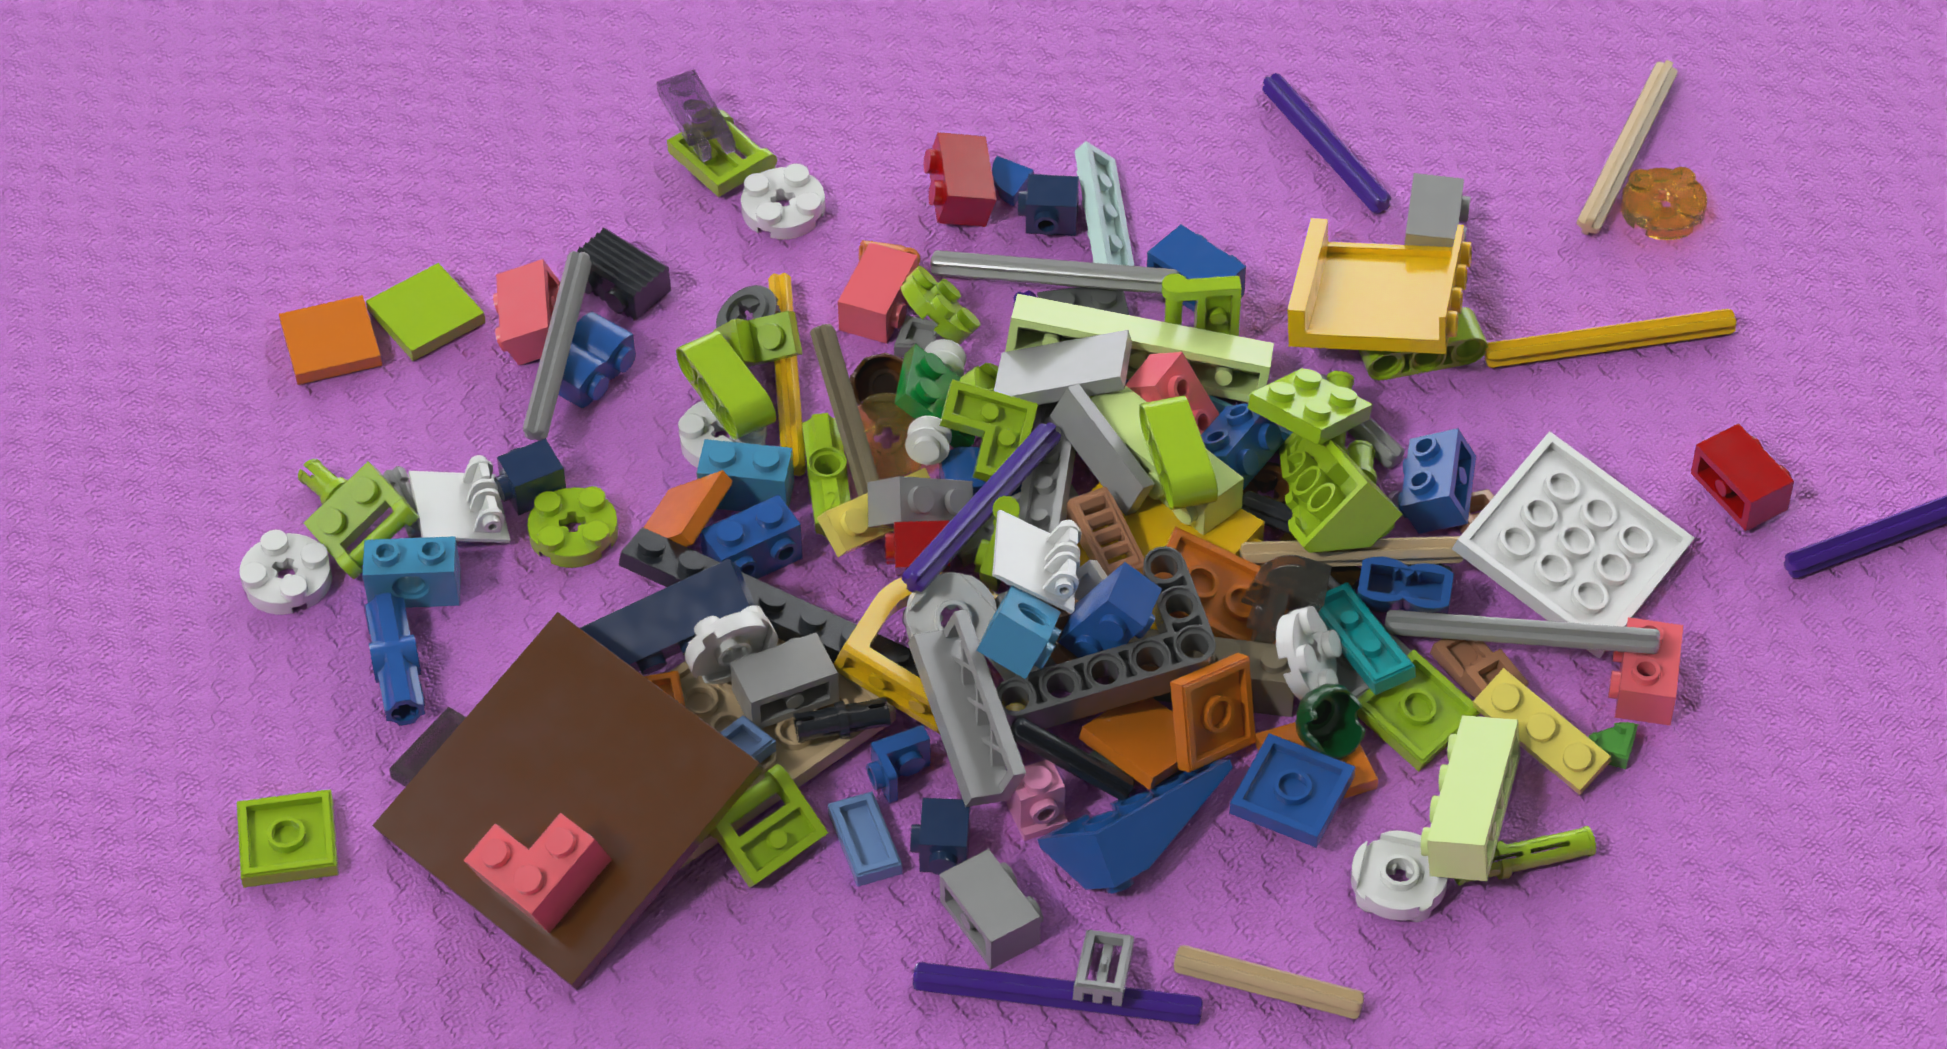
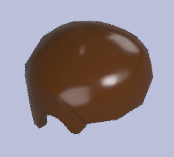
(876, 375)

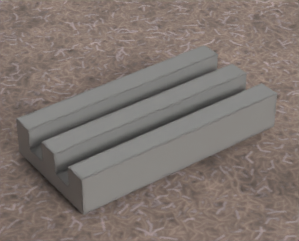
(1101, 987)

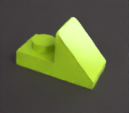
(763, 338)

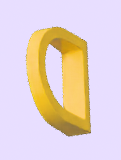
(879, 674)

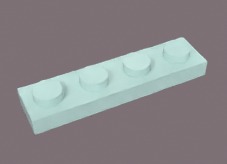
(1103, 206)

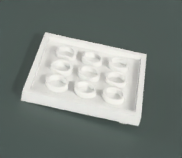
(1572, 540)

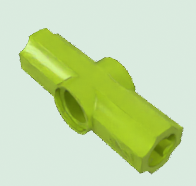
(825, 465)

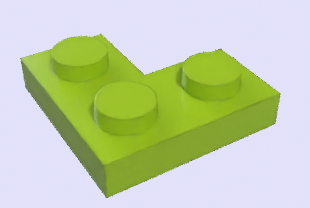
(993, 416)

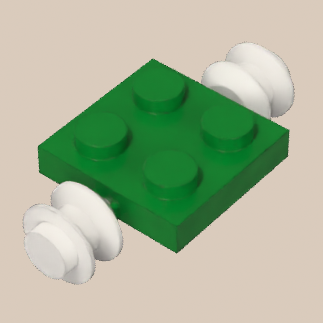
(923, 394)

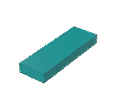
(1365, 640)

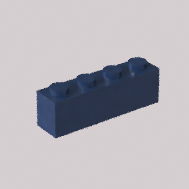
(665, 621)

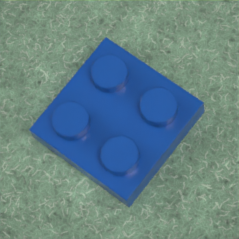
(1292, 790)

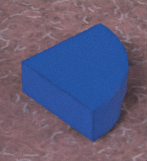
(1010, 179)

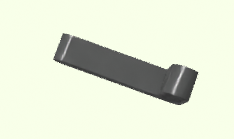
(1122, 662)

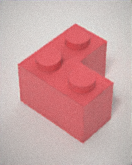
(547, 876)

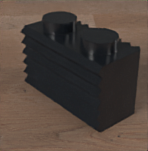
(624, 274)

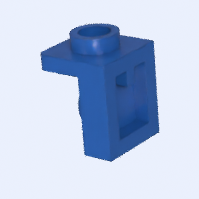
(896, 757)

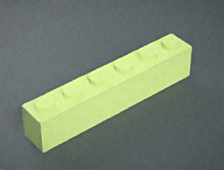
(1222, 362)

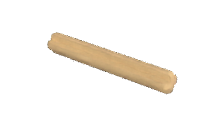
(1269, 981)

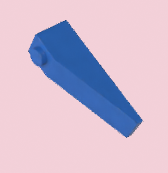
(1128, 840)

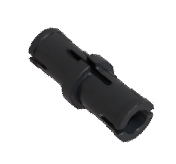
(841, 719)

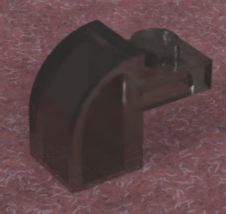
(1281, 587)

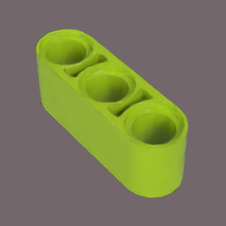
(1461, 350)
(726, 385)
(1178, 452)

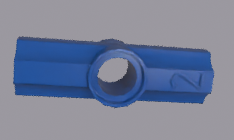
(395, 659)

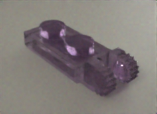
(695, 113)

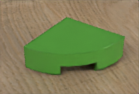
(1617, 742)

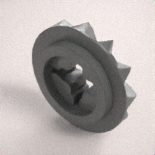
(754, 299)

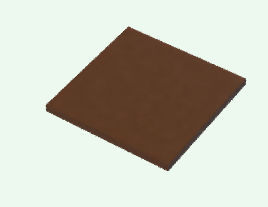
(579, 739)

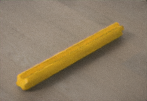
(1610, 338)
(788, 383)

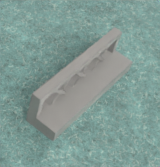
(968, 712)

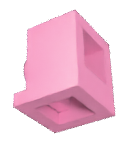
(1038, 801)

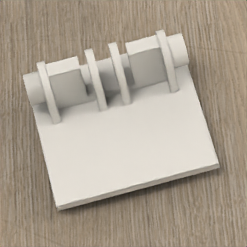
(460, 503)
(1038, 560)

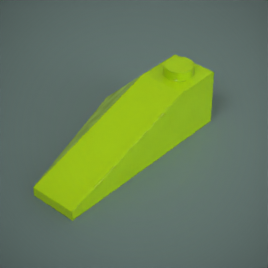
(1332, 498)

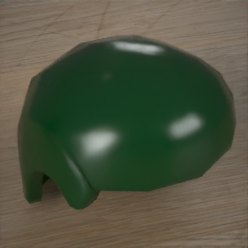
(1330, 721)

